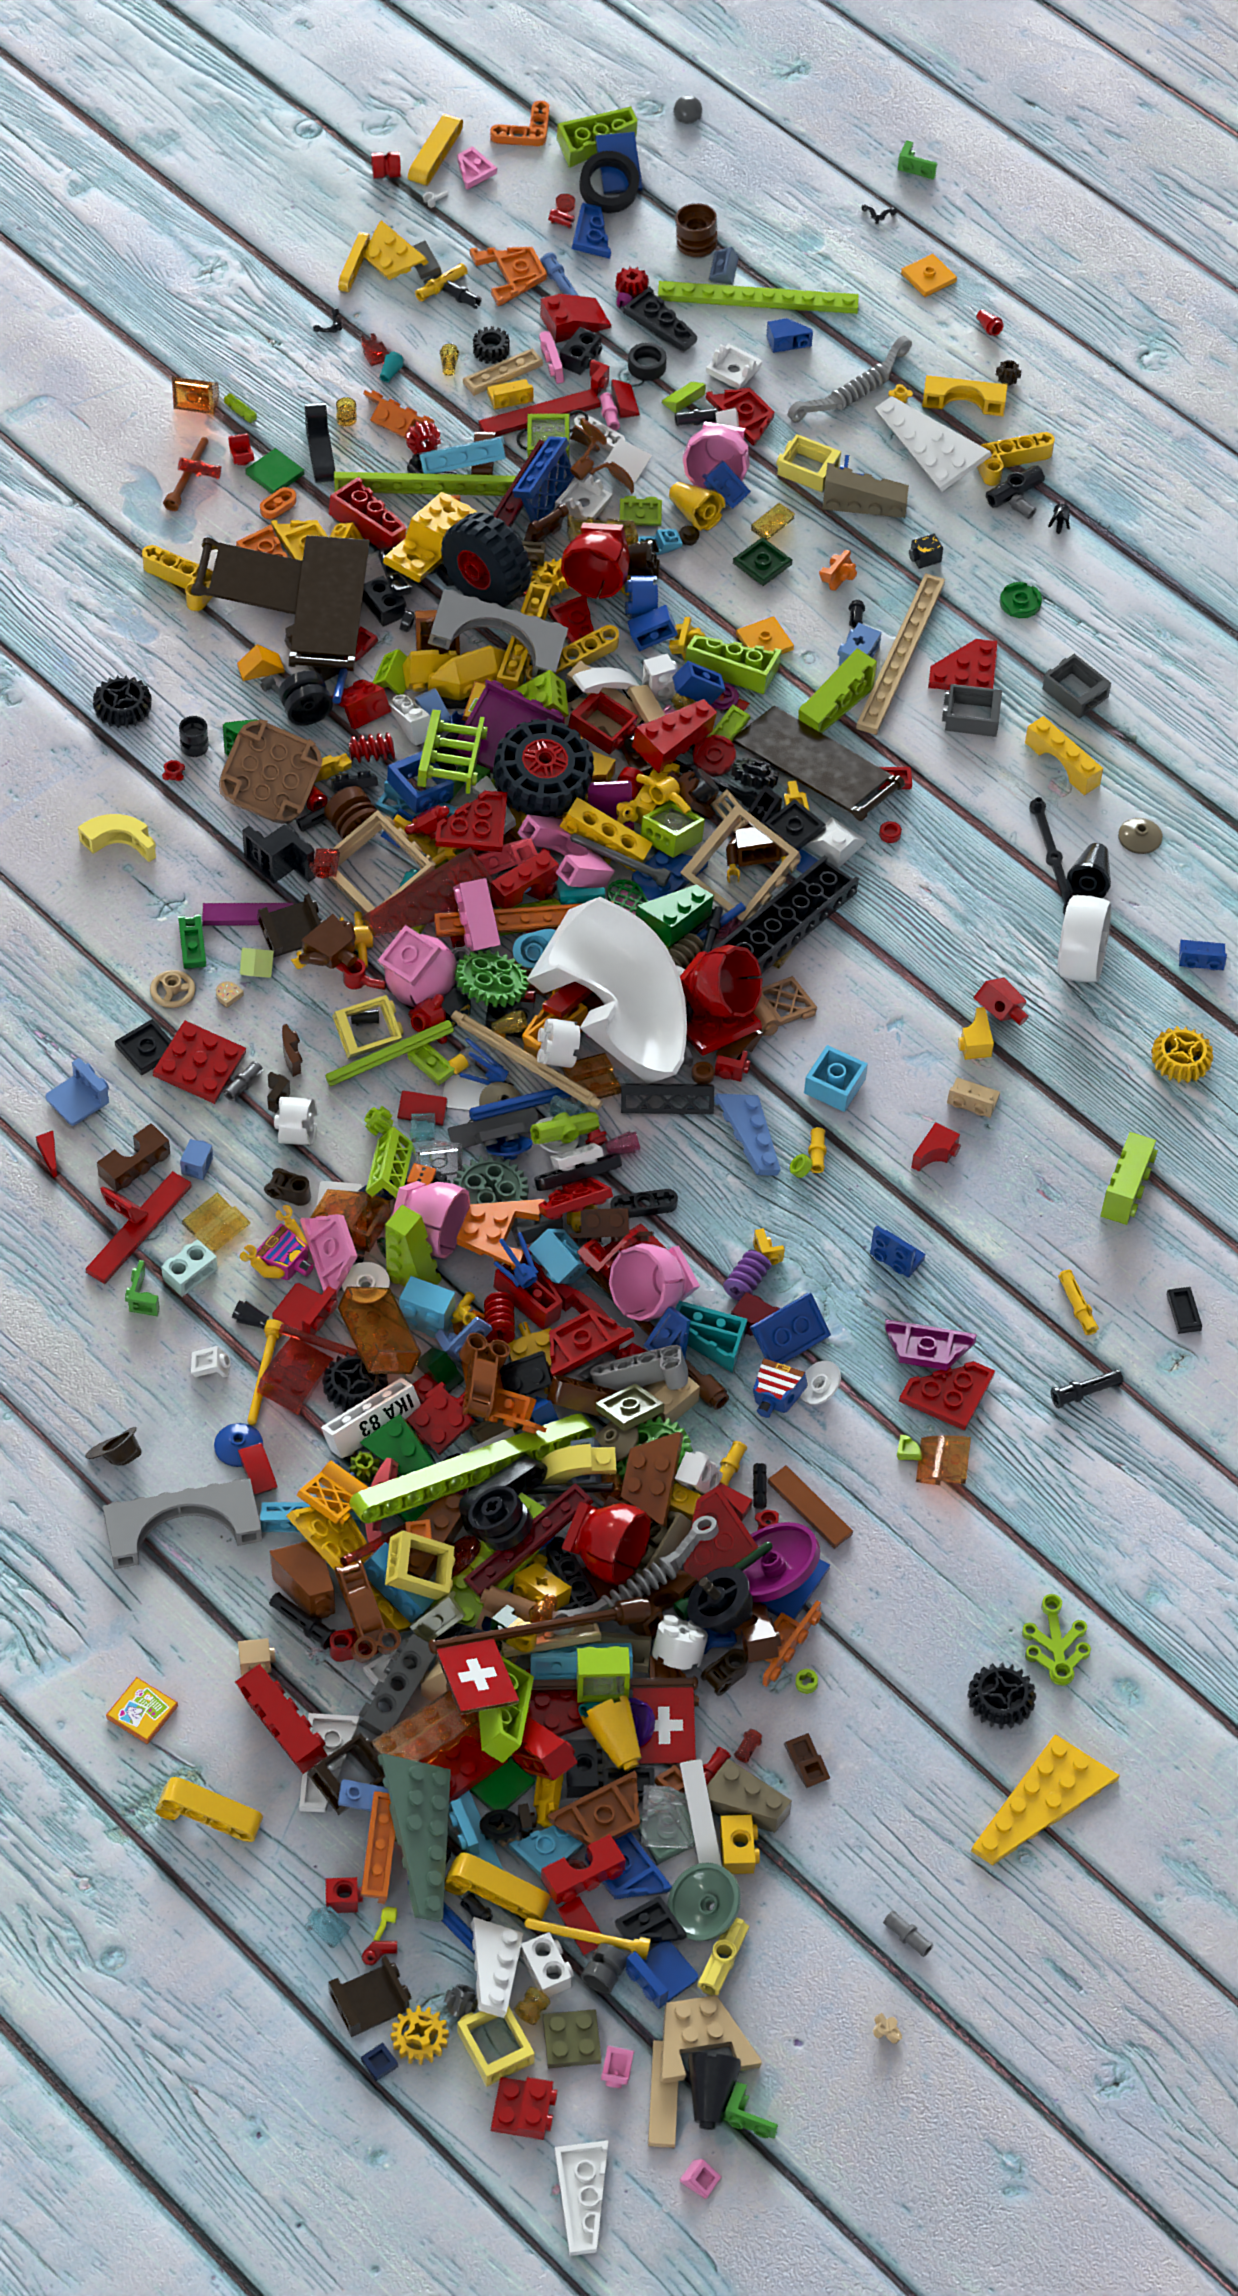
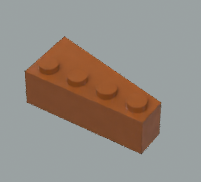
(445, 1526)

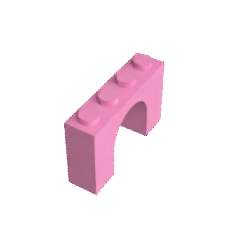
(580, 866)

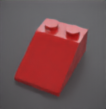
(566, 313)

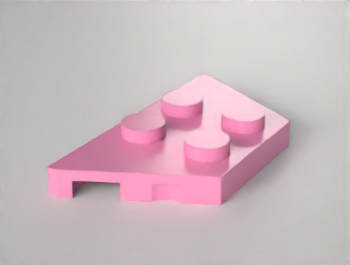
(330, 1248)

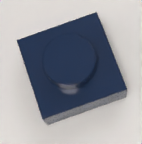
(379, 2061)

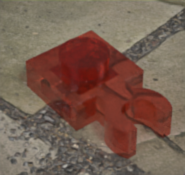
(373, 351)

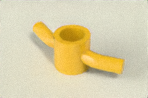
(664, 790)
(363, 937)

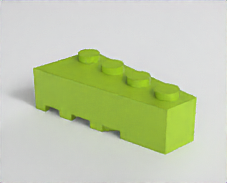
(408, 1250)

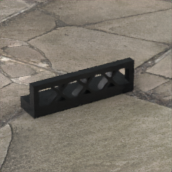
(667, 1089)

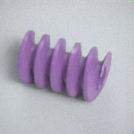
(747, 1274)

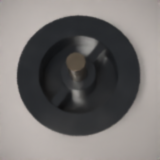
(721, 1600)

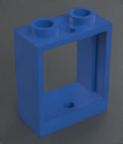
(407, 768)

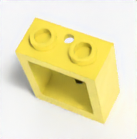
(812, 450)
(345, 1032)
(398, 1565)
(504, 2066)

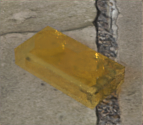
(772, 521)

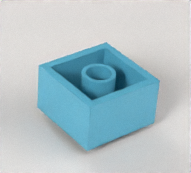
(835, 1078)
(558, 1256)
(427, 1306)

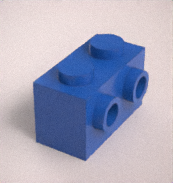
(652, 628)
(698, 683)

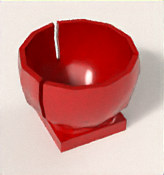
(597, 557)
(715, 984)
(609, 1536)

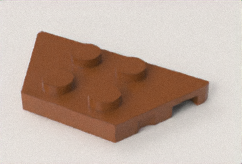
(652, 1475)
(603, 1812)

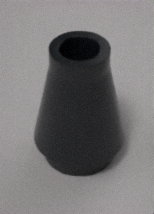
(248, 1314)

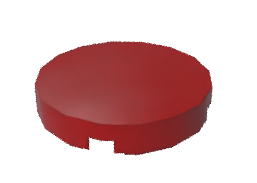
(714, 755)

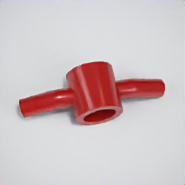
(356, 977)

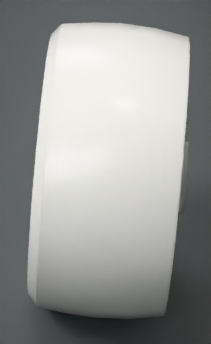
(1084, 938)

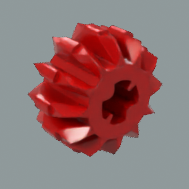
(631, 281)
(423, 437)

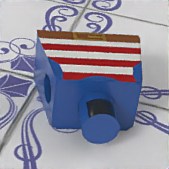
(777, 1387)

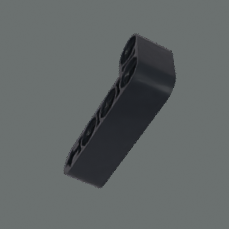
(319, 442)
(519, 1475)
(576, 1580)

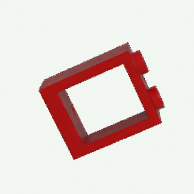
(611, 709)

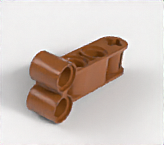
(483, 1362)
(364, 1612)

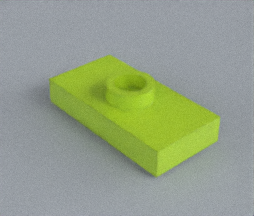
(731, 723)

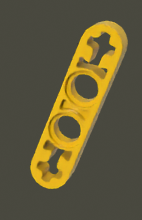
(353, 262)

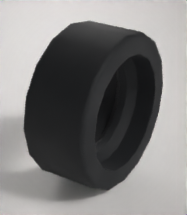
(650, 350)

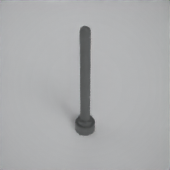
(659, 875)

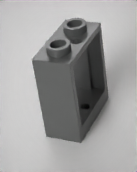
(1075, 665)
(972, 696)

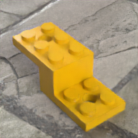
(425, 537)

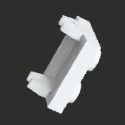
(729, 357)
(586, 490)

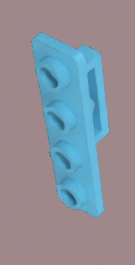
(466, 1819)

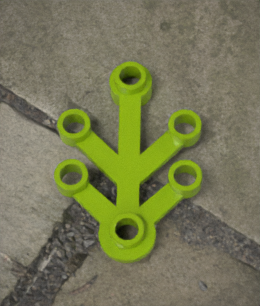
(1057, 1644)

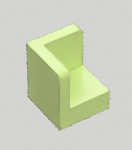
(256, 962)

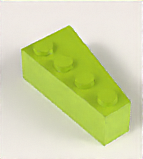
(578, 135)
(737, 664)
(840, 692)
(1128, 1178)
(504, 1726)

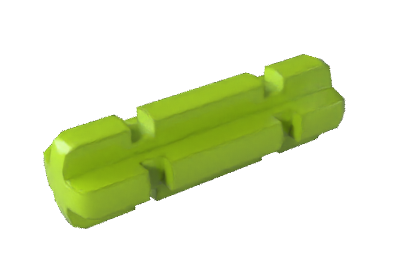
(240, 408)

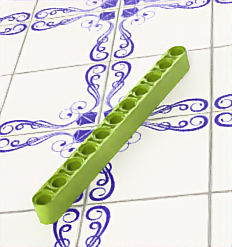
(465, 1470)

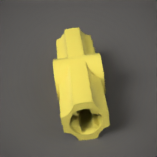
(717, 1967)

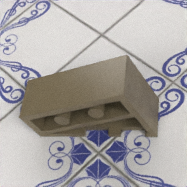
(741, 1793)

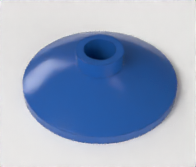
(510, 1149)
(227, 1448)

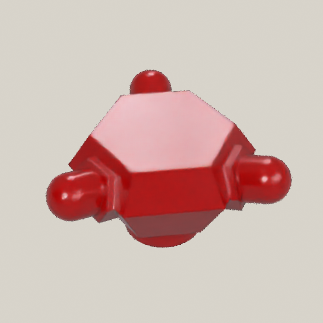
(426, 821)
(428, 1014)

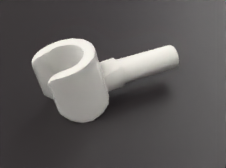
(431, 199)

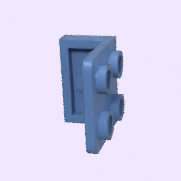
(80, 1094)

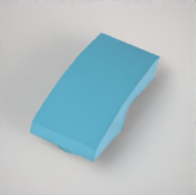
(667, 540)

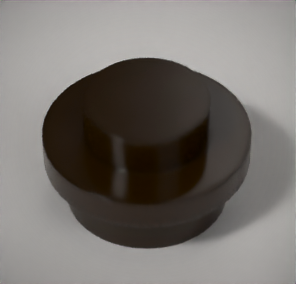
(689, 535)

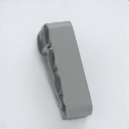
(644, 1369)

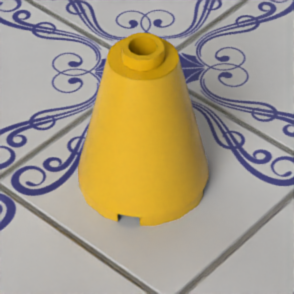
(698, 504)
(615, 1731)

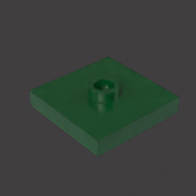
(762, 561)

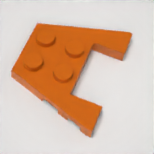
(519, 267)
(492, 1221)

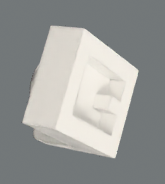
(210, 1361)

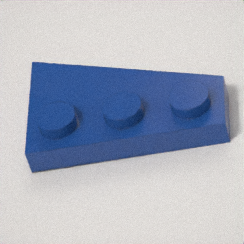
(590, 232)

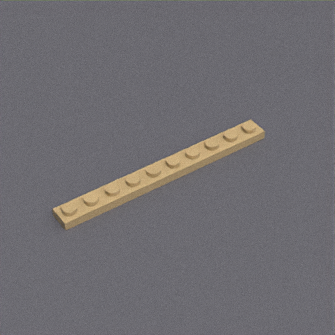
(900, 654)

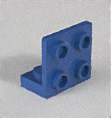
(895, 1252)

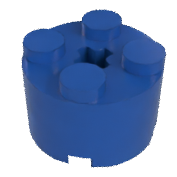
(641, 595)

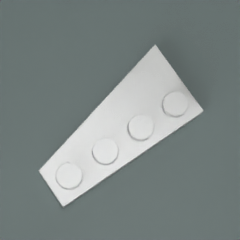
(336, 1732)
(495, 1963)
(581, 2190)

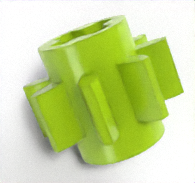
(378, 1120)
(364, 1466)

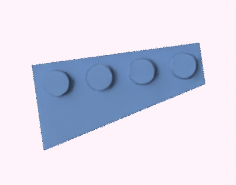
(751, 1130)

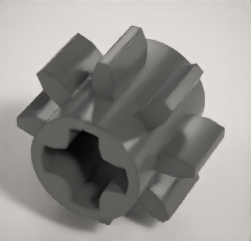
(461, 2000)

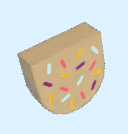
(228, 993)

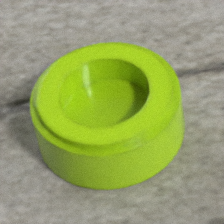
(800, 1165)

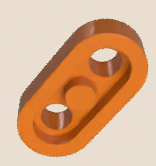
(278, 503)

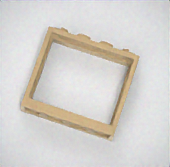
(363, 834)
(777, 879)

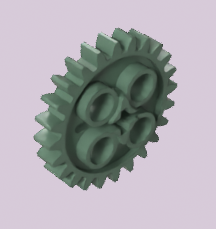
(508, 1181)

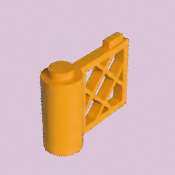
(339, 1485)

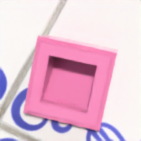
(700, 2178)

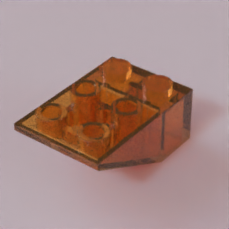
(362, 1213)

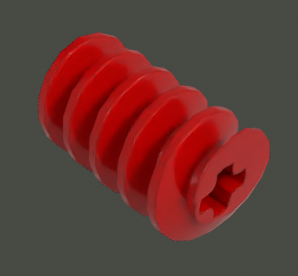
(371, 747)
(500, 1315)

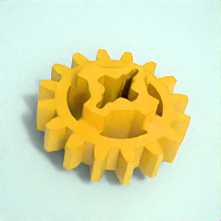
(550, 576)
(414, 2045)

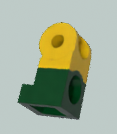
(506, 1618)

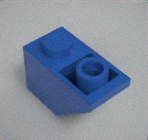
(788, 335)

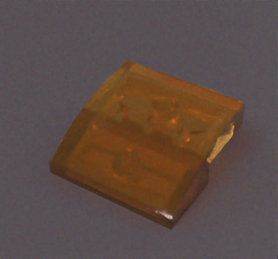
(595, 1075)
(943, 1459)

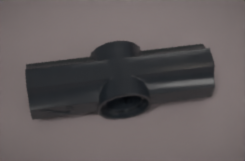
(1016, 484)

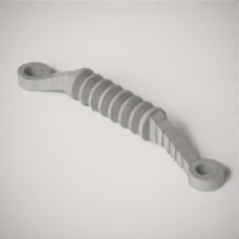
(855, 388)
(669, 1567)

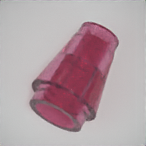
(623, 1144)

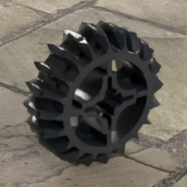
(121, 697)
(346, 1373)
(994, 1705)

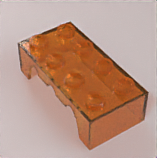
(379, 1330)
(429, 1731)

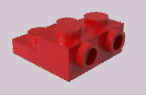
(524, 2107)

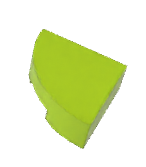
(908, 1449)

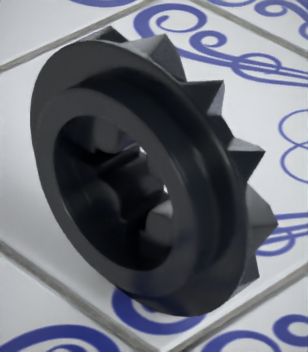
(493, 1819)

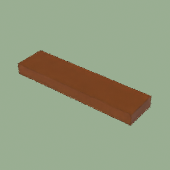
(810, 1506)

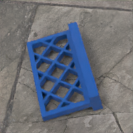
(538, 476)

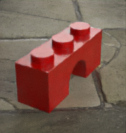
(538, 871)
(566, 1882)

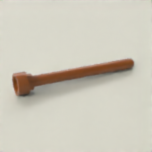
(173, 500)

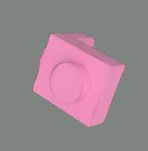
(617, 2066)

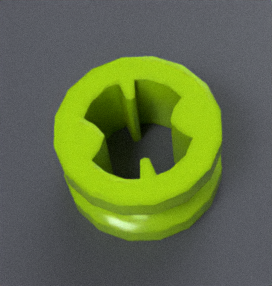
(803, 1674)

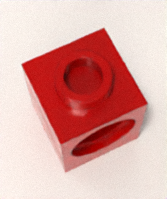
(336, 1886)

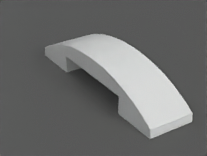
(595, 679)

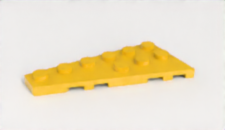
(336, 1541)
(1048, 1792)

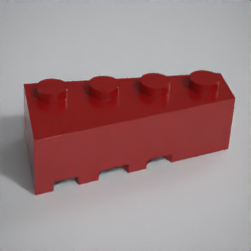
(369, 515)
(673, 734)
(282, 1718)

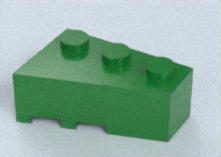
(401, 1444)

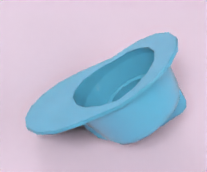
(530, 947)

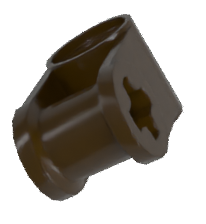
(286, 1187)
(722, 1674)

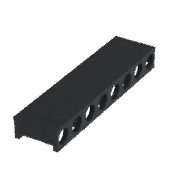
(793, 913)

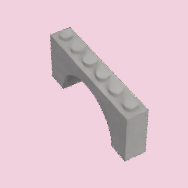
(461, 613)
(226, 1503)

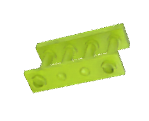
(433, 740)

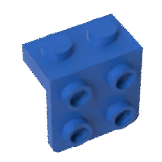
(662, 1974)

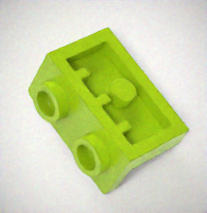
(641, 511)

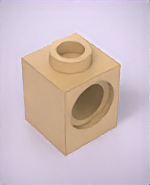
(255, 1652)

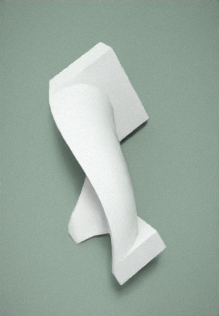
(633, 977)

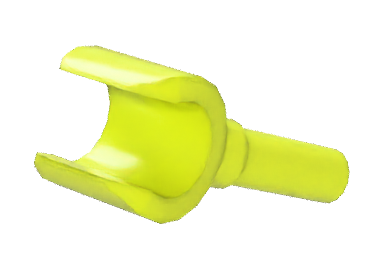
(388, 1914)

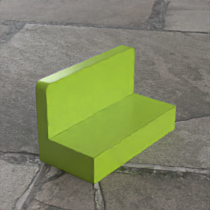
(391, 672)

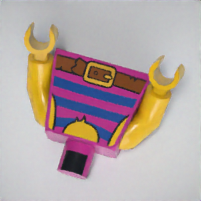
(281, 1252)

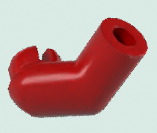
(377, 1949)

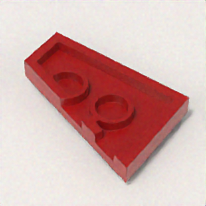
(575, 616)

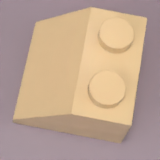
(675, 1401)

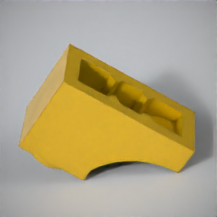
(977, 1039)

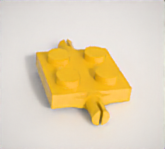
(530, 1344)

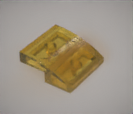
(215, 1222)

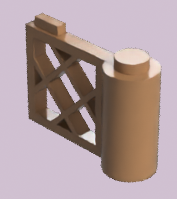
(766, 1008)
(497, 1599)

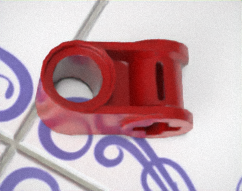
(348, 1638)

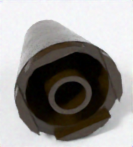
(644, 558)

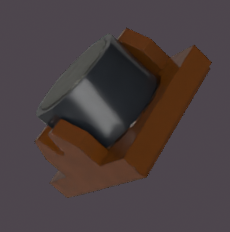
(697, 790)

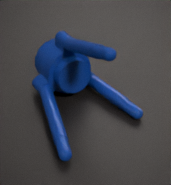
(495, 1071)
(525, 1274)

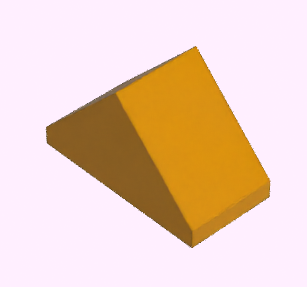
(259, 663)

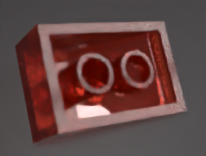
(293, 1375)

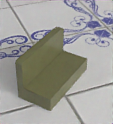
(438, 1618)

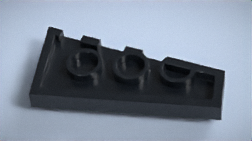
(655, 316)

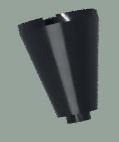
(1090, 872)
(711, 2086)

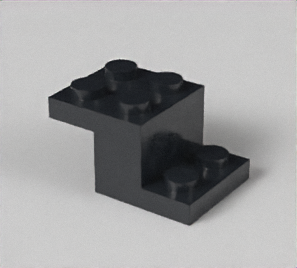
(278, 853)

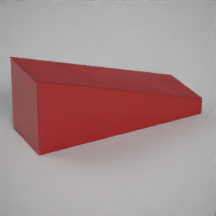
(46, 1145)
(738, 1501)

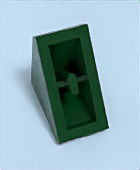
(440, 1368)

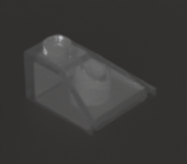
(439, 1155)
(665, 1818)

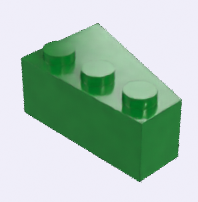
(676, 913)

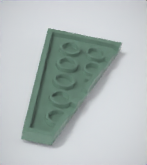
(420, 1824)

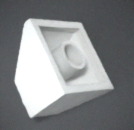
(836, 842)

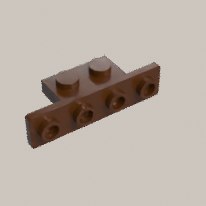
(606, 1223)

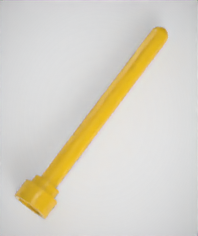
(271, 1332)
(640, 1945)

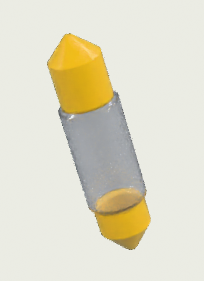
(463, 1059)

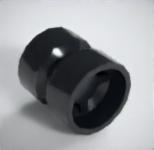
(193, 736)

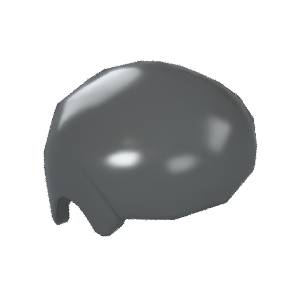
(687, 109)

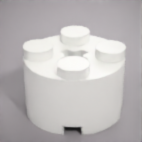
(558, 1042)
(296, 1121)
(679, 1643)

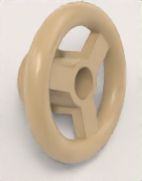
(172, 983)

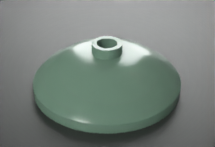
(693, 1896)

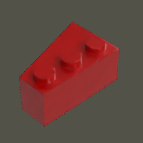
(538, 1302)
(543, 1752)

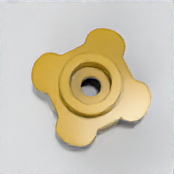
(900, 393)
(621, 809)

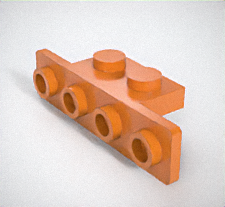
(393, 417)
(514, 1411)
(791, 1634)

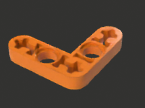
(499, 132)

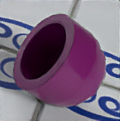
(623, 299)

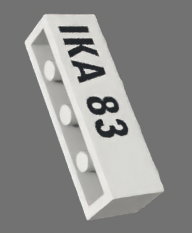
(354, 1425)

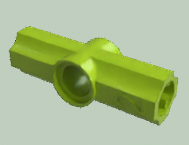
(564, 1127)

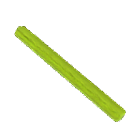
(389, 1053)

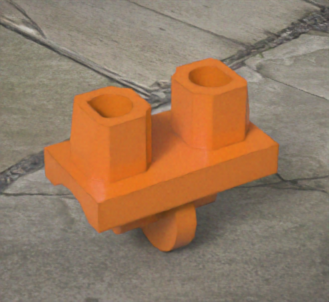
(840, 570)

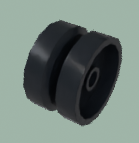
(305, 698)
(500, 1518)

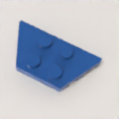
(675, 882)
(640, 1873)

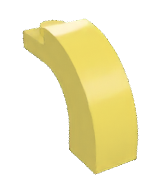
(117, 829)
(578, 1461)

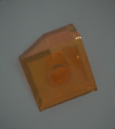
(195, 395)

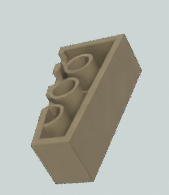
(863, 493)

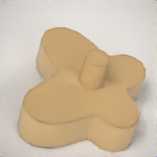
(887, 2028)

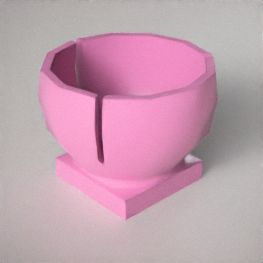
(712, 446)
(418, 967)
(442, 1210)
(650, 1280)

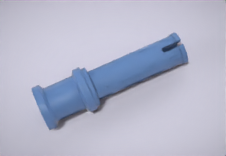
(556, 272)

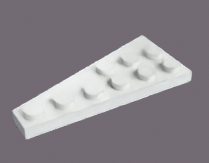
(935, 447)

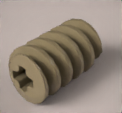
(686, 950)

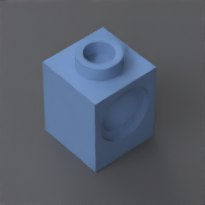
(196, 1159)

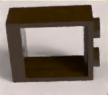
(326, 1781)

